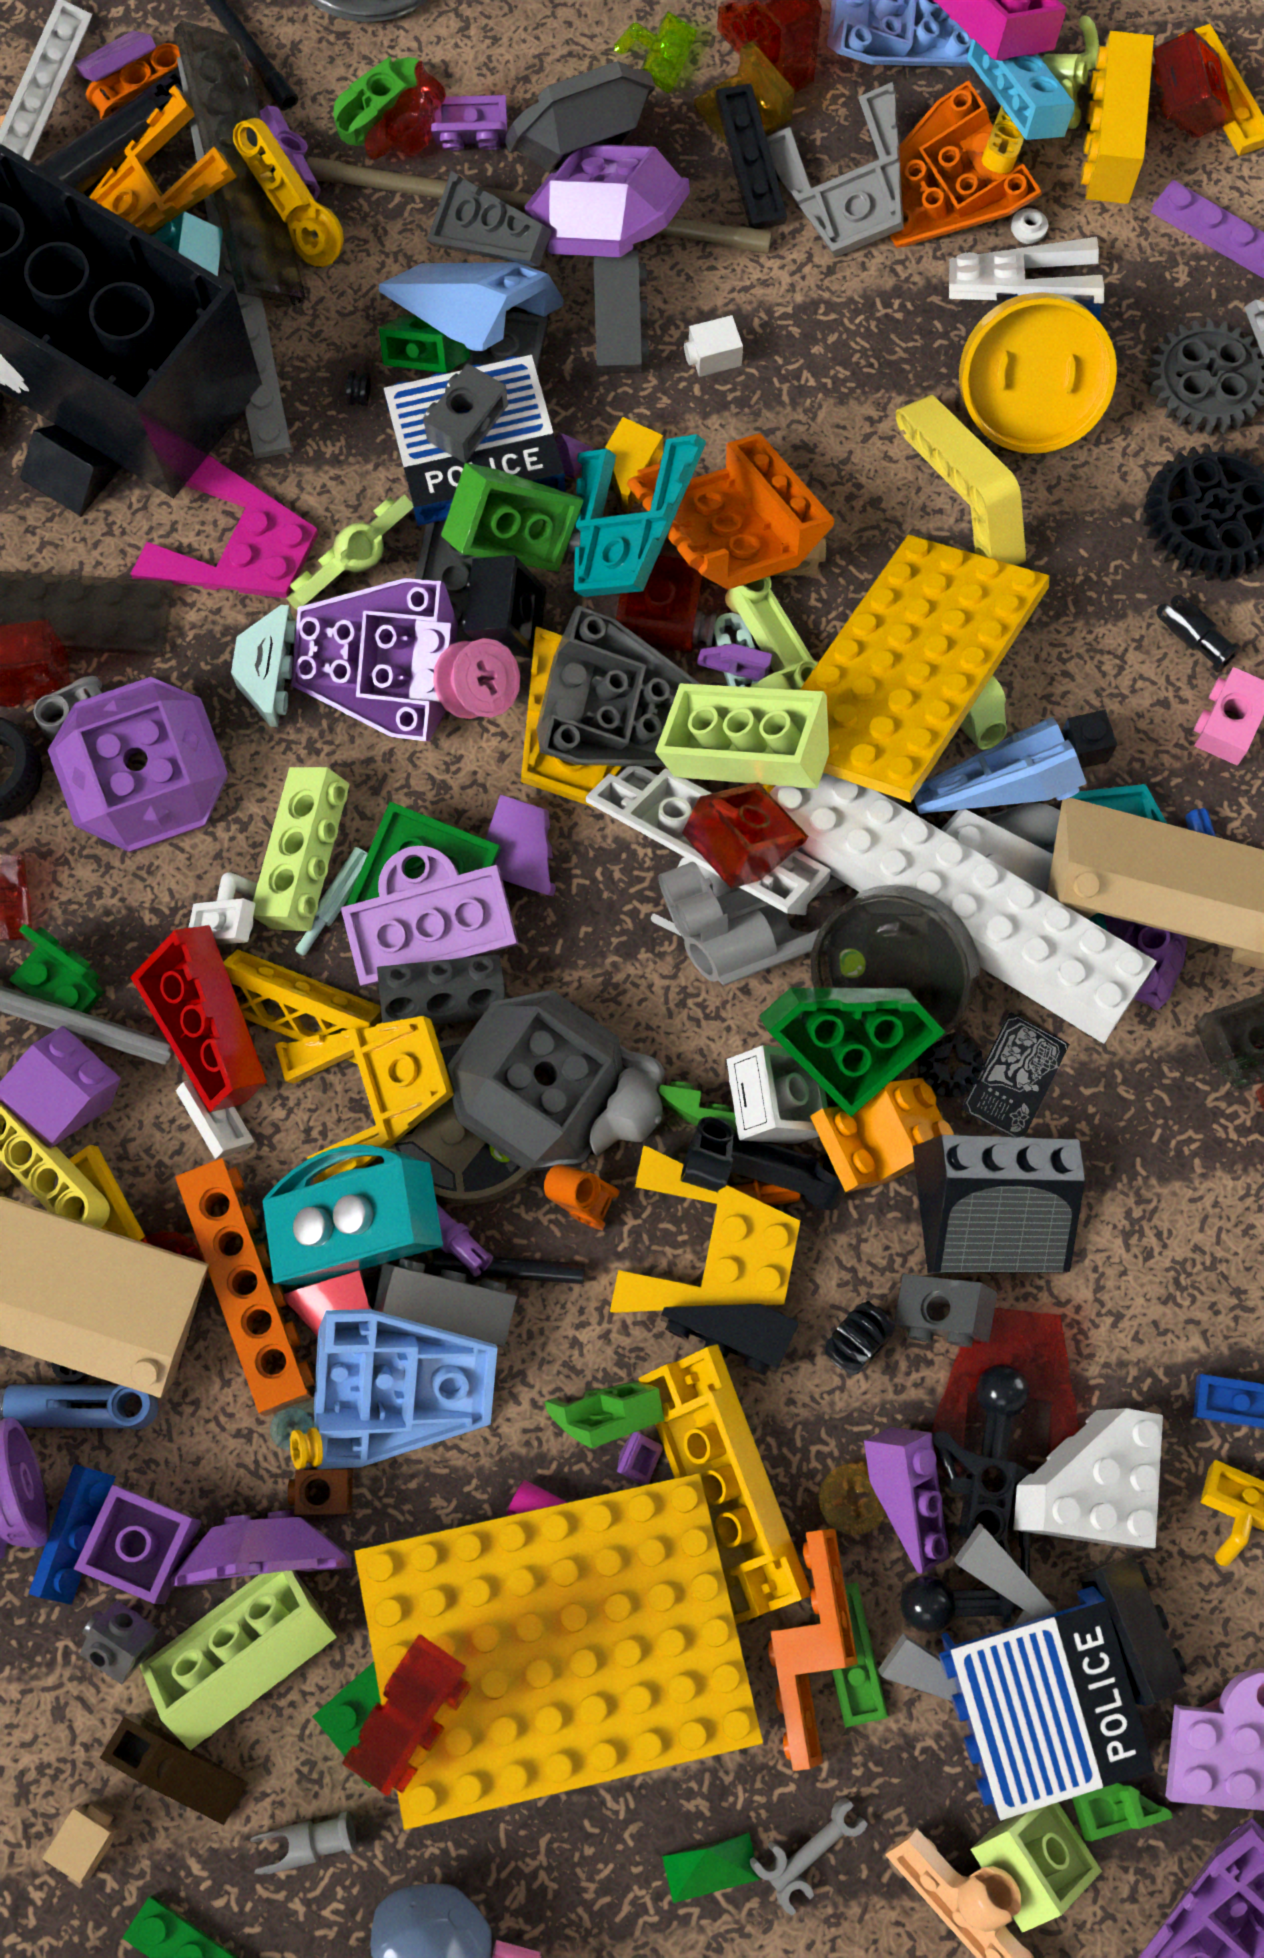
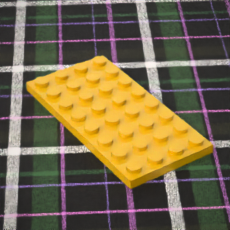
(918, 660)

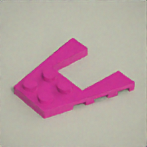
(261, 554)

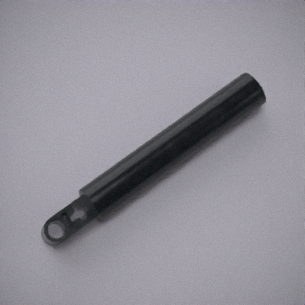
(102, 147)

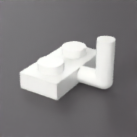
(228, 917)

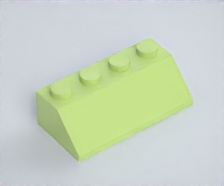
(746, 735)
(235, 1655)

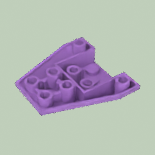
(377, 654)

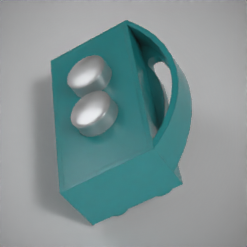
(351, 1217)

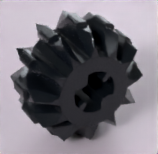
(859, 1338)

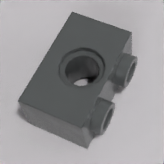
(463, 433)
(924, 1298)

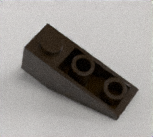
(173, 1769)

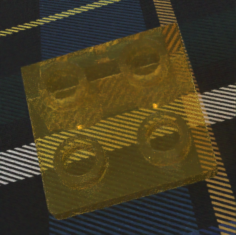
(771, 92)

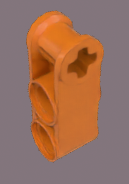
(132, 79)

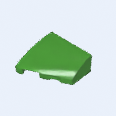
(608, 1413)

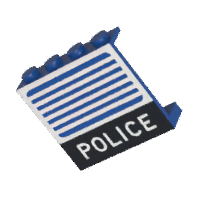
(516, 444)
(1047, 1708)

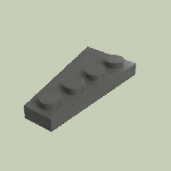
(486, 226)

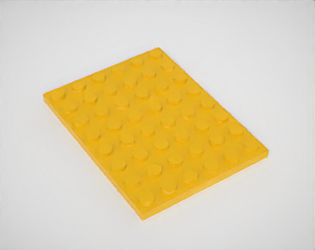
(586, 1641)

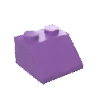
(58, 1087)

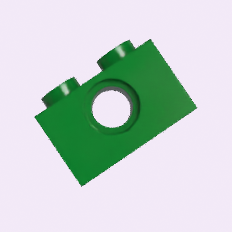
(417, 345)

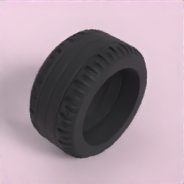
(27, 774)

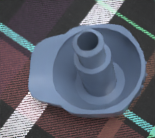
(429, 1924)

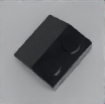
(504, 603)

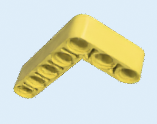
(973, 474)
(41, 1170)

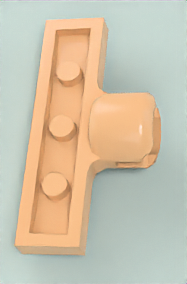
(971, 1905)

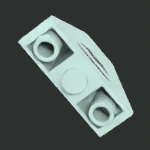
(264, 663)

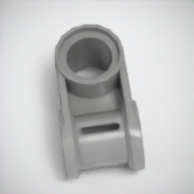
(62, 702)

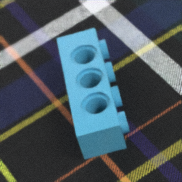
(1026, 92)

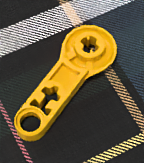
(290, 196)

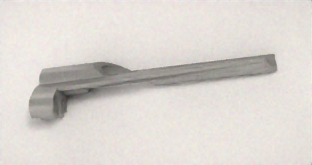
(744, 935)

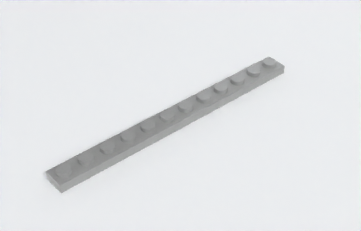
(266, 409)

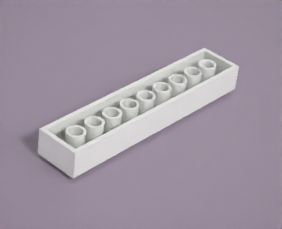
(1015, 927)

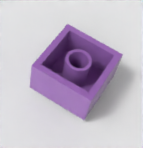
(137, 1545)

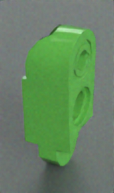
(370, 97)

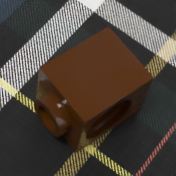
(340, 1496)

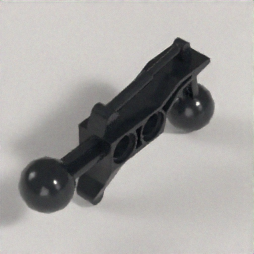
(929, 1601)

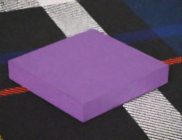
(114, 56)

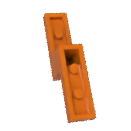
(812, 1649)

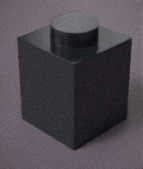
(1091, 737)

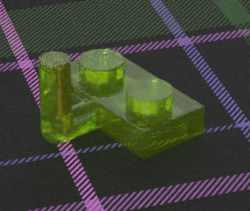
(666, 48)

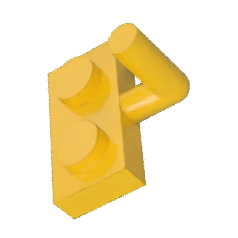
(1239, 1497)

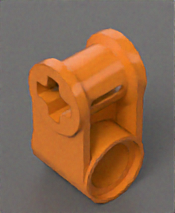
(580, 1194)

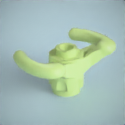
(1072, 69)

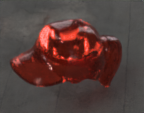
(408, 123)

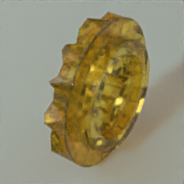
(844, 1518)

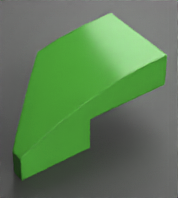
(1115, 1810)

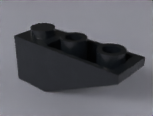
(744, 1330)

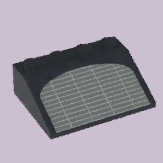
(999, 1203)

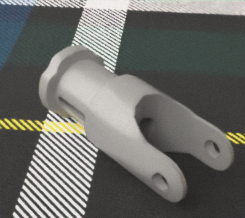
(311, 1841)

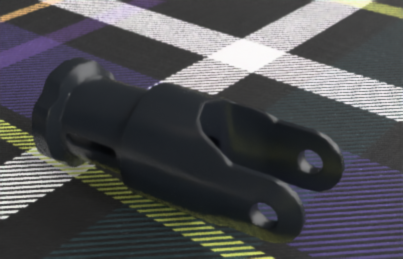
(1198, 632)

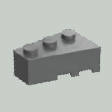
(620, 314)
(444, 1301)

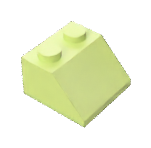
(1044, 1860)

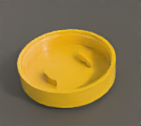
(1037, 372)

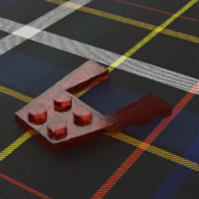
(1033, 1345)

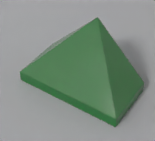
(710, 1867)

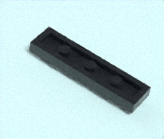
(750, 156)

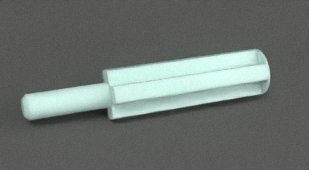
(334, 898)

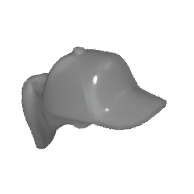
(634, 1106)

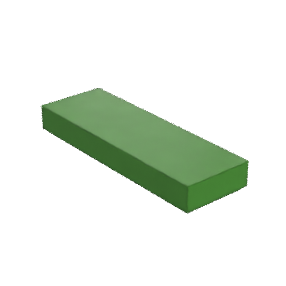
(859, 1685)

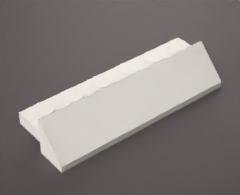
(661, 809)

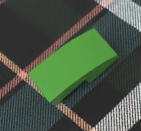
(685, 1102)

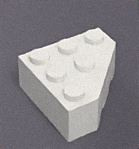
(1098, 1483)

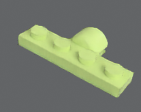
(354, 549)

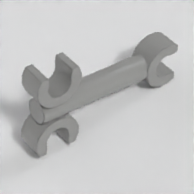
(785, 1873)

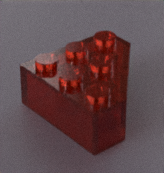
(780, 29)
(418, 1698)

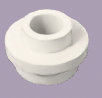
(1027, 233)

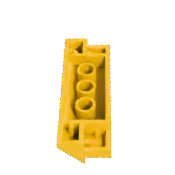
(711, 1437)

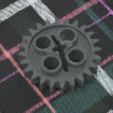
(1208, 377)

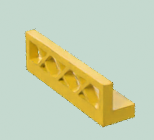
(297, 992)

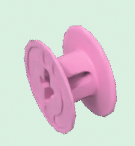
(476, 678)

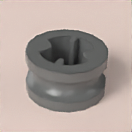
(704, 628)

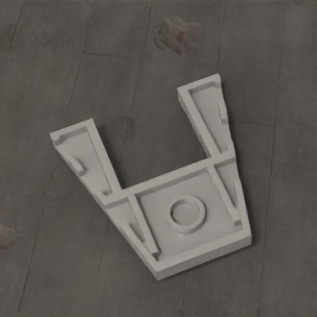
(860, 203)
(986, 1560)

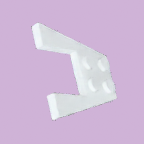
(1003, 271)

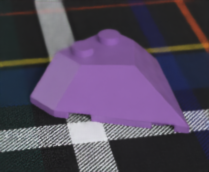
(257, 1548)

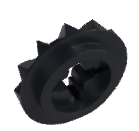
(937, 1075)

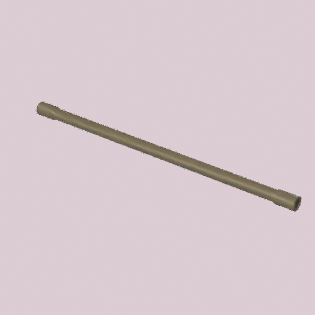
(337, 173)

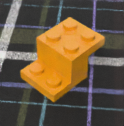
(879, 1137)

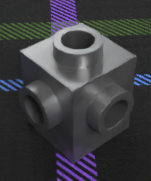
(118, 1641)

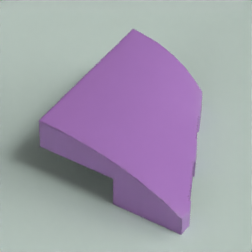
(525, 849)

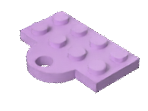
(428, 916)
(1220, 1751)

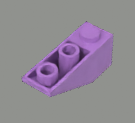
(908, 1488)

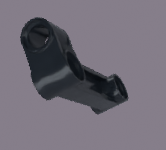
(718, 1151)

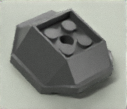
(579, 112)
(498, 1088)

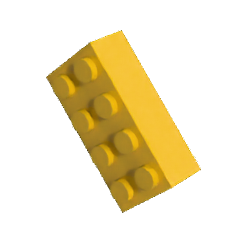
(1117, 117)

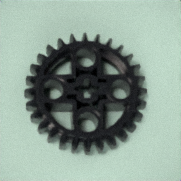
(1209, 511)

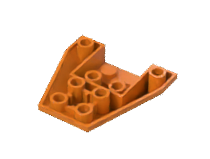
(944, 174)

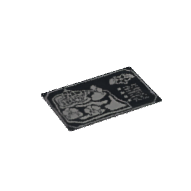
(1015, 1076)

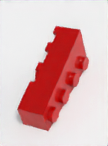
(201, 1017)

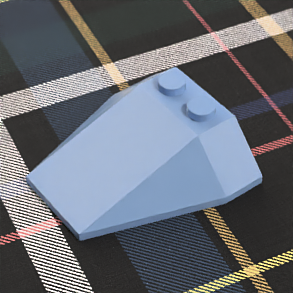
(1020, 769)
(395, 1386)

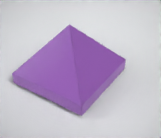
(568, 451)
(639, 1458)

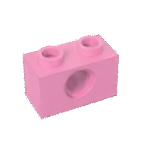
(1219, 733)

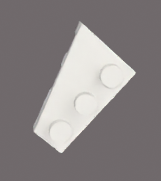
(1002, 847)

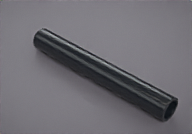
(516, 1269)

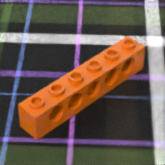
(199, 1191)

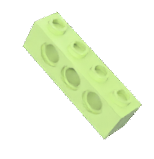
(300, 848)

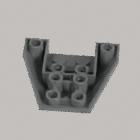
(606, 695)

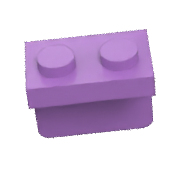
(471, 121)

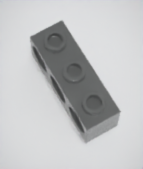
(440, 989)

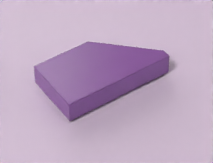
(737, 661)

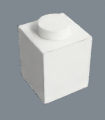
(714, 346)

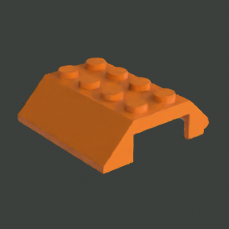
(743, 518)

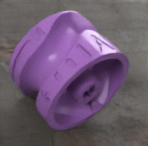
(22, 1493)

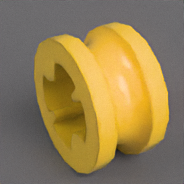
(306, 1448)

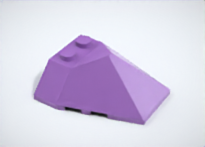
(1222, 1905)

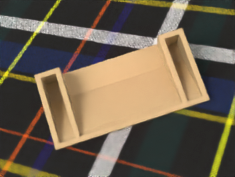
(1160, 877)
(94, 1298)

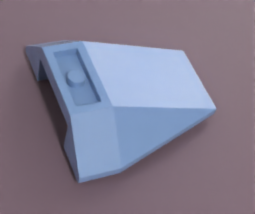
(897, 33)
(472, 298)

